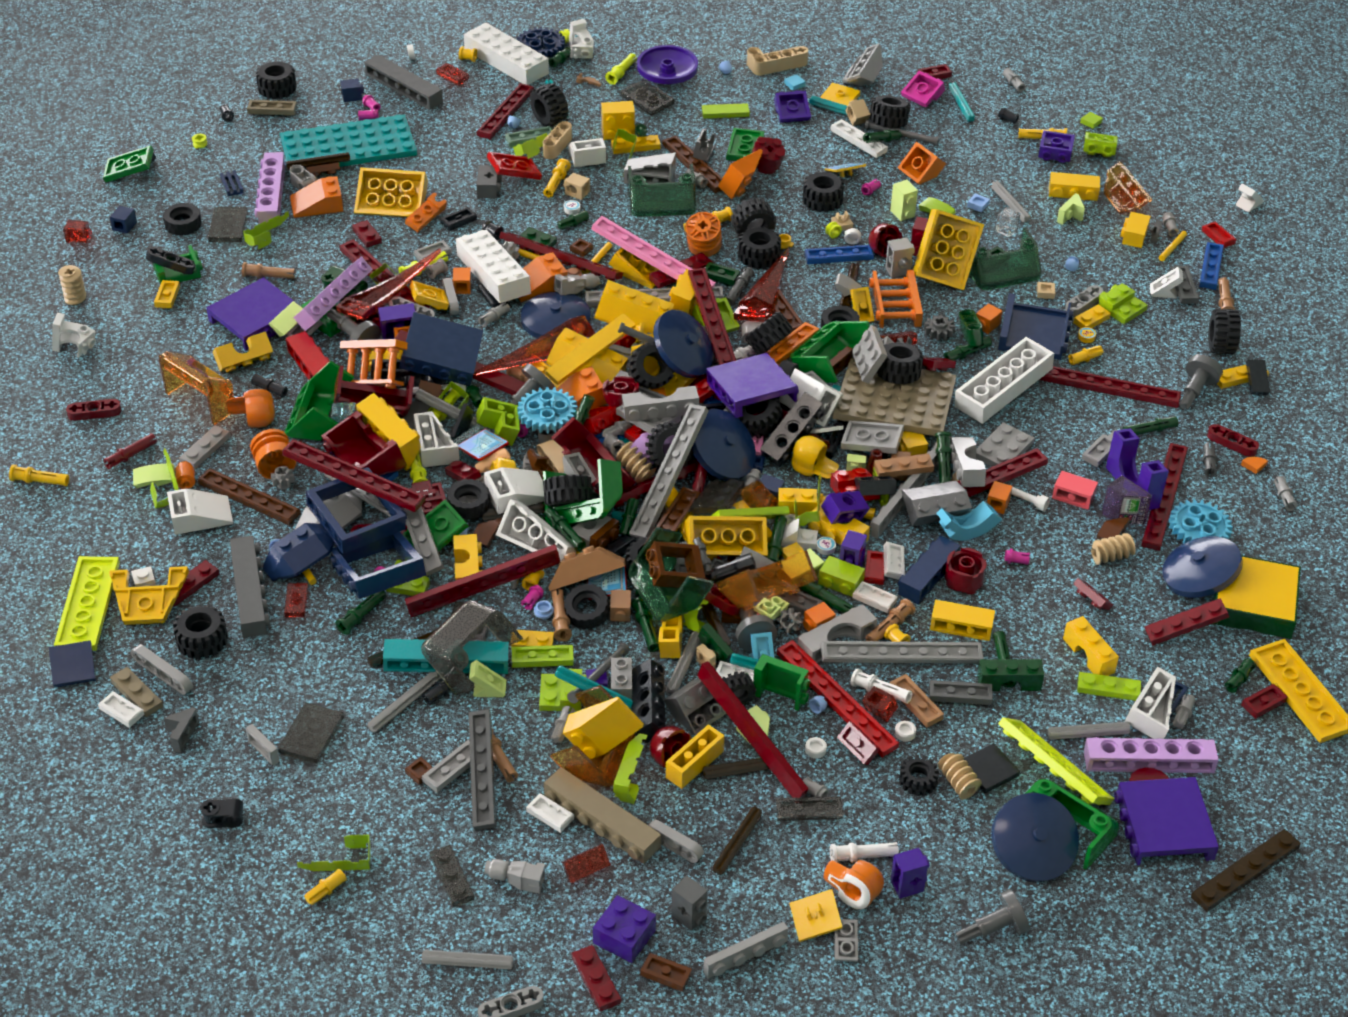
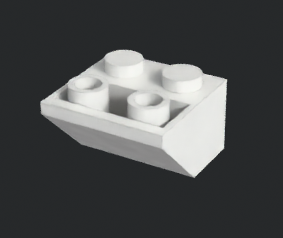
(587, 152)

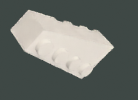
(530, 531)

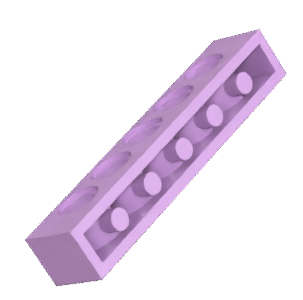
(270, 186)
(333, 293)
(1159, 753)

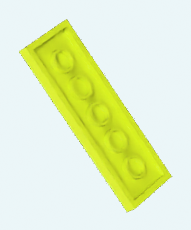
(87, 601)
(1058, 764)

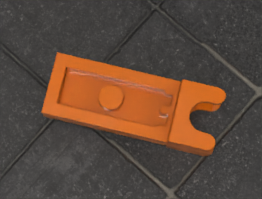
(425, 213)

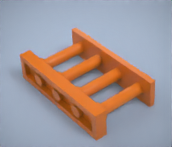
(910, 292)
(380, 347)

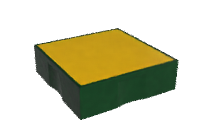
(1263, 598)

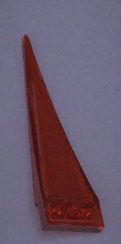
(760, 300)
(368, 301)
(540, 348)

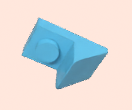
(761, 644)

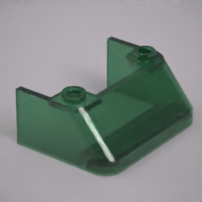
(662, 197)
(1008, 267)
(666, 602)

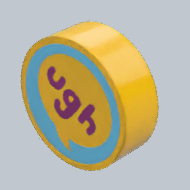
(1087, 335)

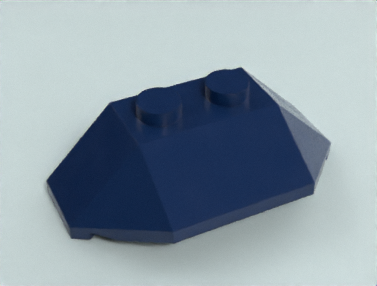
(297, 551)

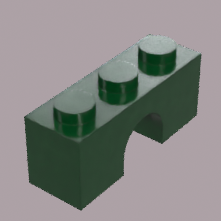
(998, 671)

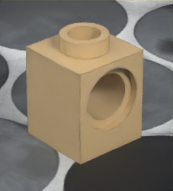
(857, 112)
(577, 186)

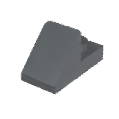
(181, 727)

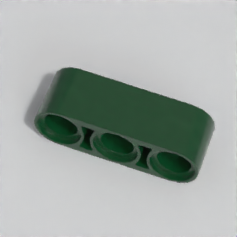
(971, 327)

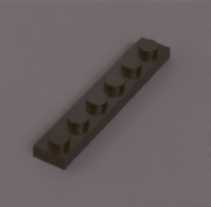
(1245, 870)

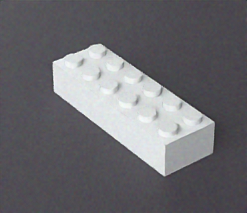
(507, 54)
(493, 266)
(1004, 380)

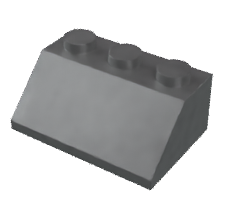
(926, 501)

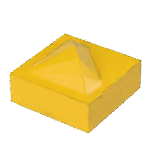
(791, 550)

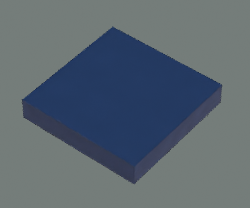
(72, 663)

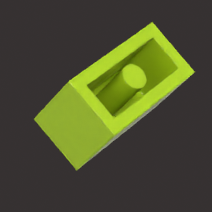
(840, 576)

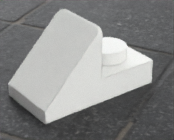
(1249, 199)
(1165, 286)
(804, 537)

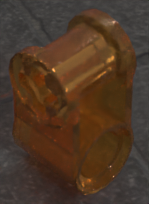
(758, 495)

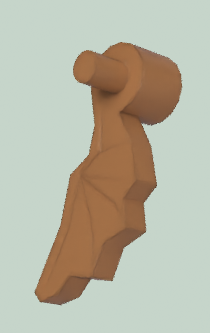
(580, 79)

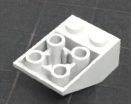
(827, 395)
(515, 485)
(198, 510)

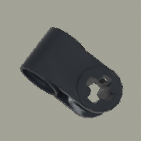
(223, 814)

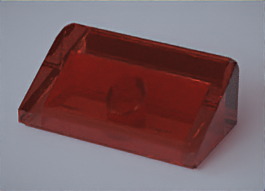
(893, 336)

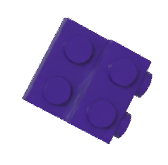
(792, 106)
(1056, 146)

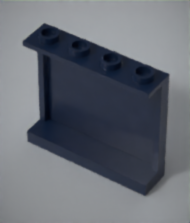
(1037, 323)
(441, 349)

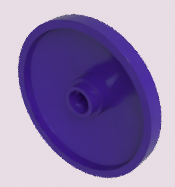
(667, 64)

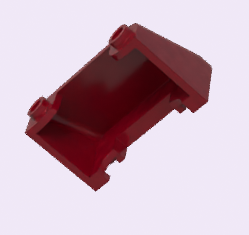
(362, 447)

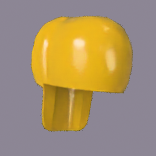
(807, 452)

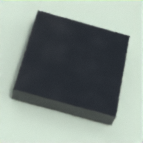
(992, 767)

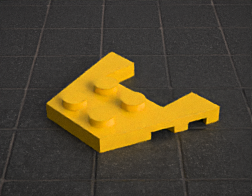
(147, 603)

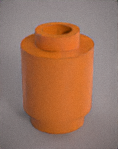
(185, 475)

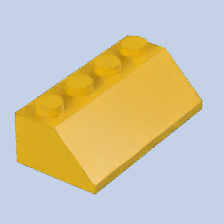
(634, 304)
(605, 364)
(389, 426)
(728, 534)

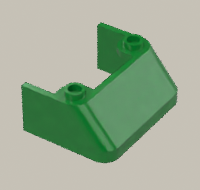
(825, 344)
(313, 404)
(609, 489)
(1083, 813)

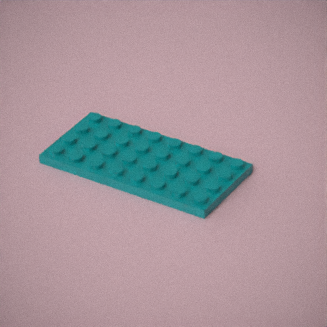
(364, 141)

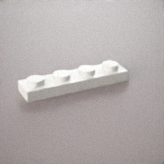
(855, 137)

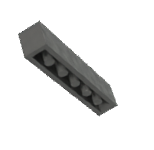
(403, 82)
(248, 587)

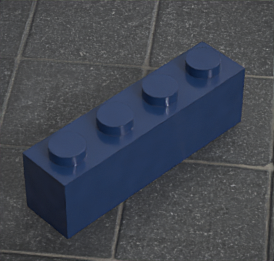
(927, 570)

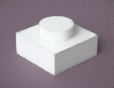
(143, 577)

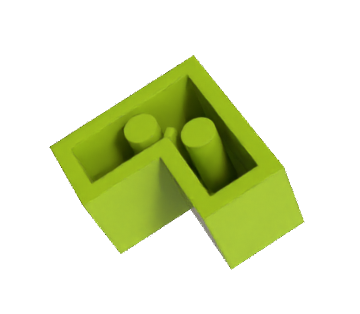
(500, 417)

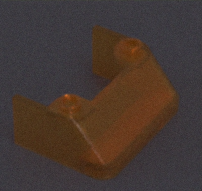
(183, 369)
(768, 581)
(598, 770)

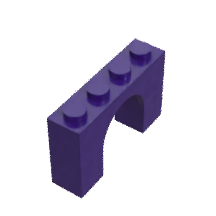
(1123, 462)

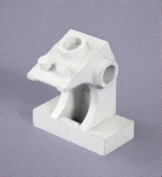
(583, 45)
(81, 335)

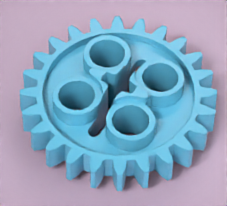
(546, 409)
(1199, 520)

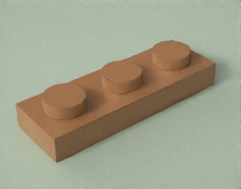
(904, 465)
(920, 703)

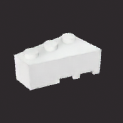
(435, 443)
(1153, 706)

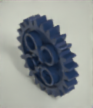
(549, 40)

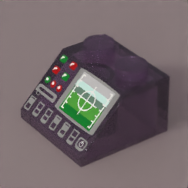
(1126, 500)

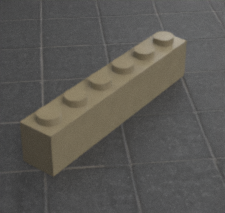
(603, 815)

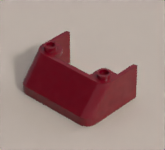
(356, 392)
(576, 438)

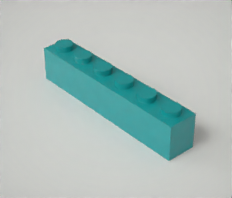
(406, 655)

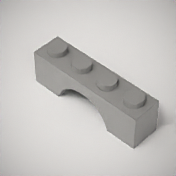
(639, 407)
(967, 469)
(854, 624)

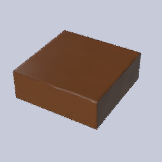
(581, 247)
(418, 769)

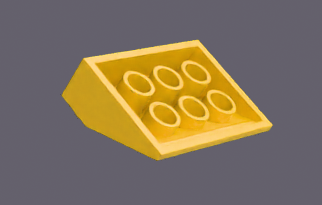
(390, 192)
(947, 249)

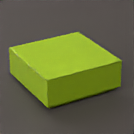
(1091, 120)

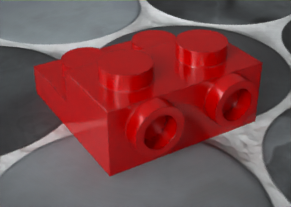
(601, 418)
(844, 481)

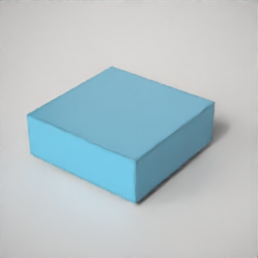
(794, 82)

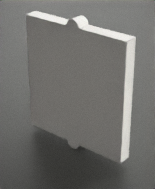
(826, 429)

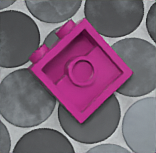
(923, 89)

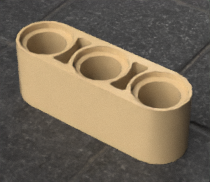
(557, 140)
(554, 452)

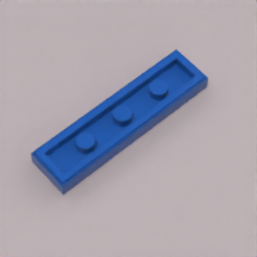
(838, 254)
(1211, 266)

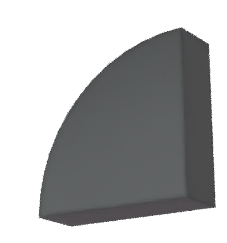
(1156, 231)

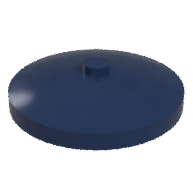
(551, 310)
(683, 343)
(724, 446)
(1202, 566)
(1035, 837)

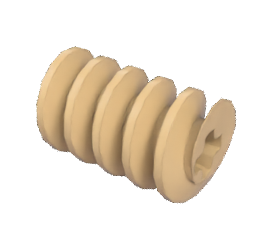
(72, 284)
(634, 464)
(1112, 547)
(959, 775)

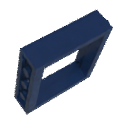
(359, 537)
(383, 579)

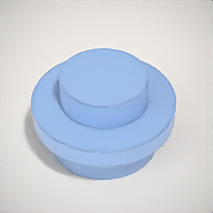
(543, 609)

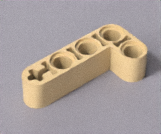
(776, 61)

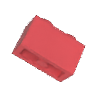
(1075, 490)

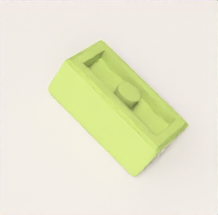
(284, 321)

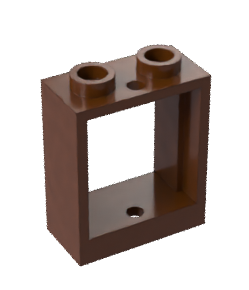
(669, 578)

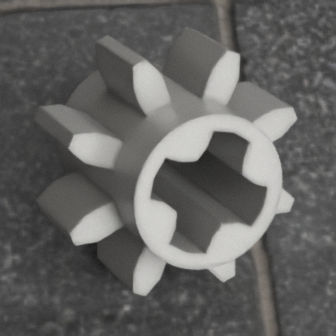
(512, 249)
(282, 477)
(786, 624)

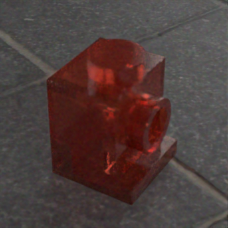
(77, 231)
(880, 703)

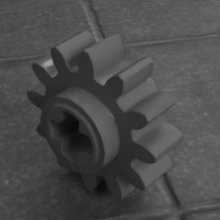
(939, 327)

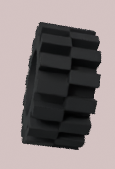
(741, 686)
(915, 784)

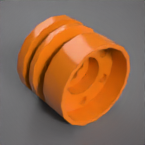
(704, 233)
(267, 451)

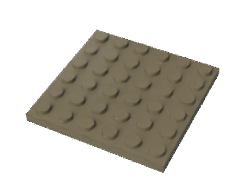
(916, 405)

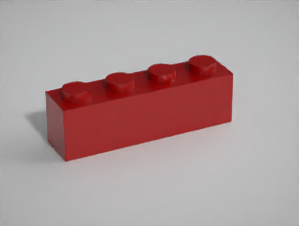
(306, 353)

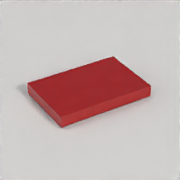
(514, 165)

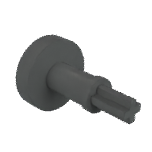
(364, 331)
(1203, 372)
(535, 380)
(751, 624)
(1009, 914)

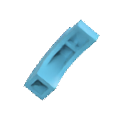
(970, 525)

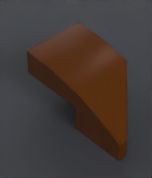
(538, 463)
(1113, 527)
(487, 531)

